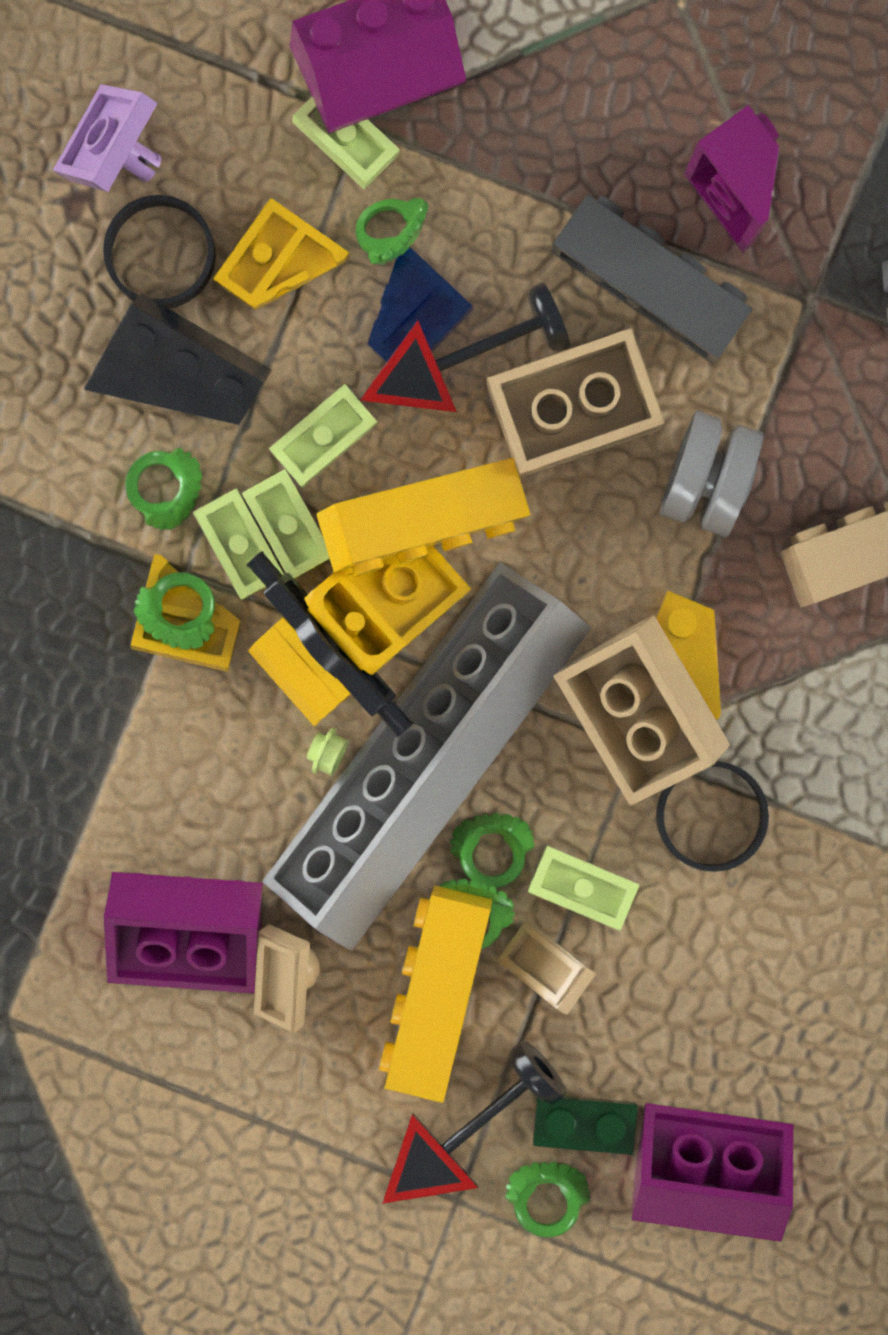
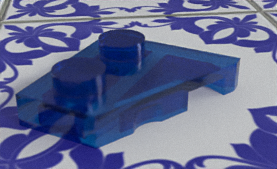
(413, 295)

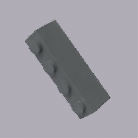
(651, 278)

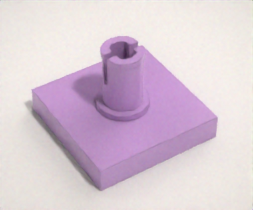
(108, 140)

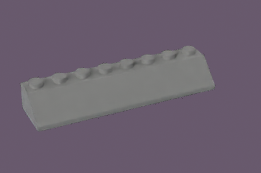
(409, 786)

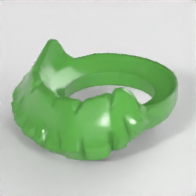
(389, 248)
(166, 514)
(150, 610)
(515, 833)
(501, 907)
(571, 1184)

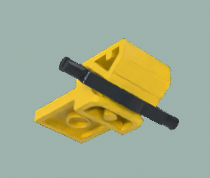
(350, 630)

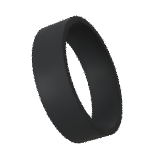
(153, 201)
(748, 853)

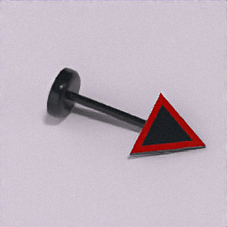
(414, 376)
(426, 1165)

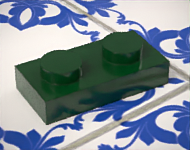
(586, 1125)

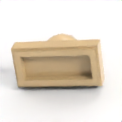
(546, 967)
(283, 976)

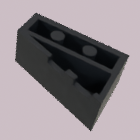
(176, 366)

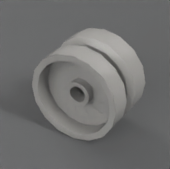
(719, 476)

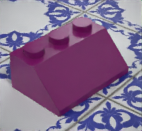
(375, 56)
(736, 174)
(182, 932)
(714, 1172)

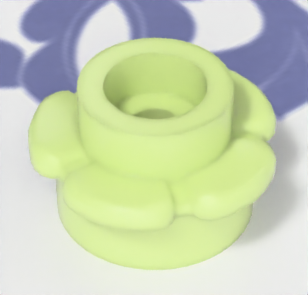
(327, 752)

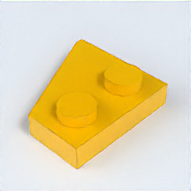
(277, 257)
(181, 606)
(693, 636)

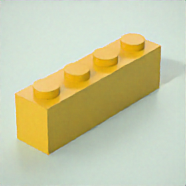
(423, 515)
(437, 993)

